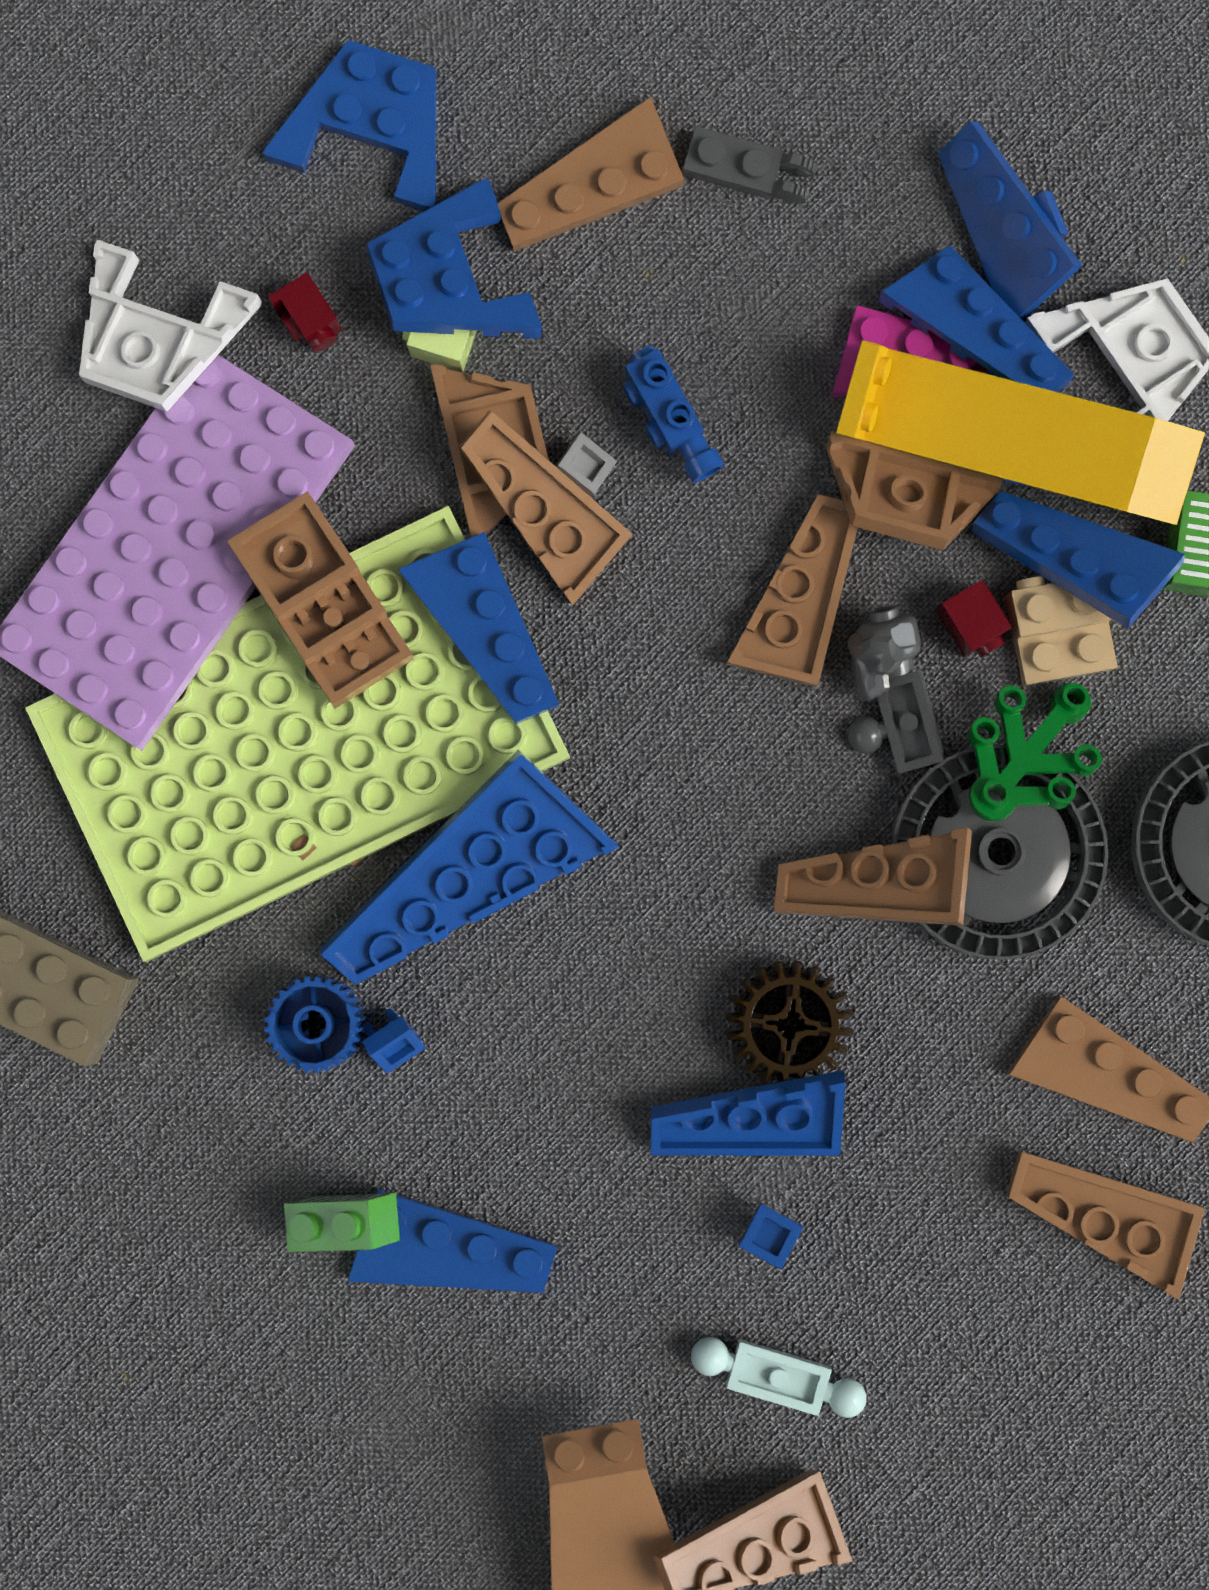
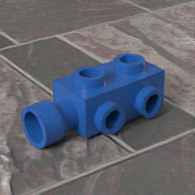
(662, 405)

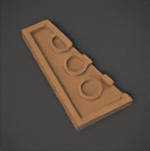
(892, 882)

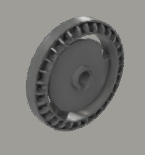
(1187, 844)
(1035, 862)

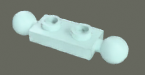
(778, 1377)

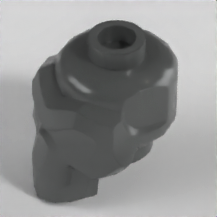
(883, 650)

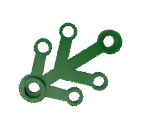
(1027, 757)

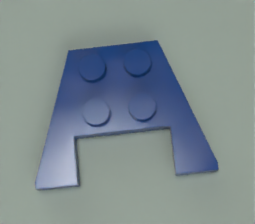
(376, 102)
(429, 279)

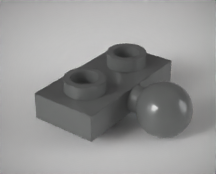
(907, 724)

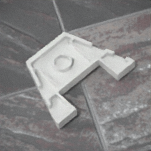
(1145, 338)
(145, 349)

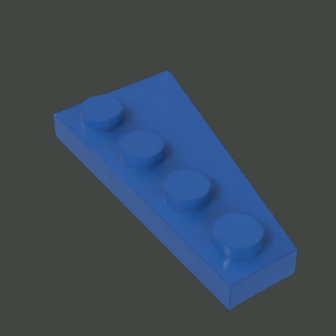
(1008, 228)
(762, 1120)

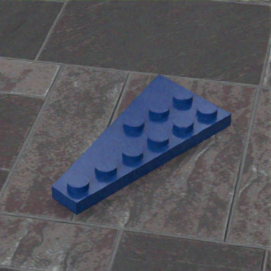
(480, 860)

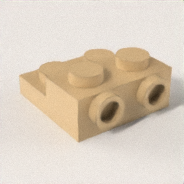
(1057, 633)

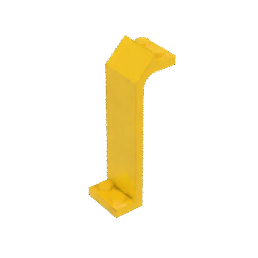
(1020, 432)

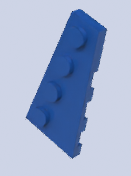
(968, 314)
(1084, 558)
(480, 616)
(455, 1252)

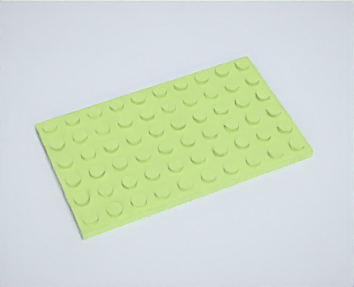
(261, 757)

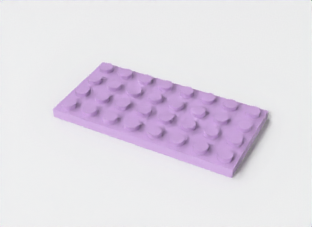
(147, 564)

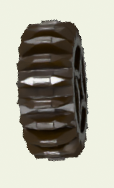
(828, 1029)

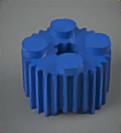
(296, 1005)

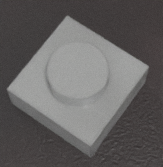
(585, 464)

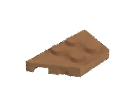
(463, 404)
(907, 492)

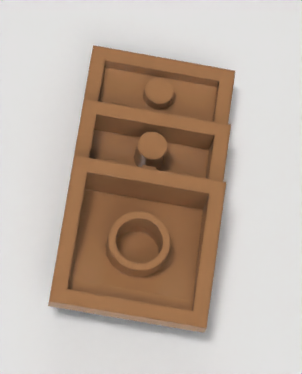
(320, 599)

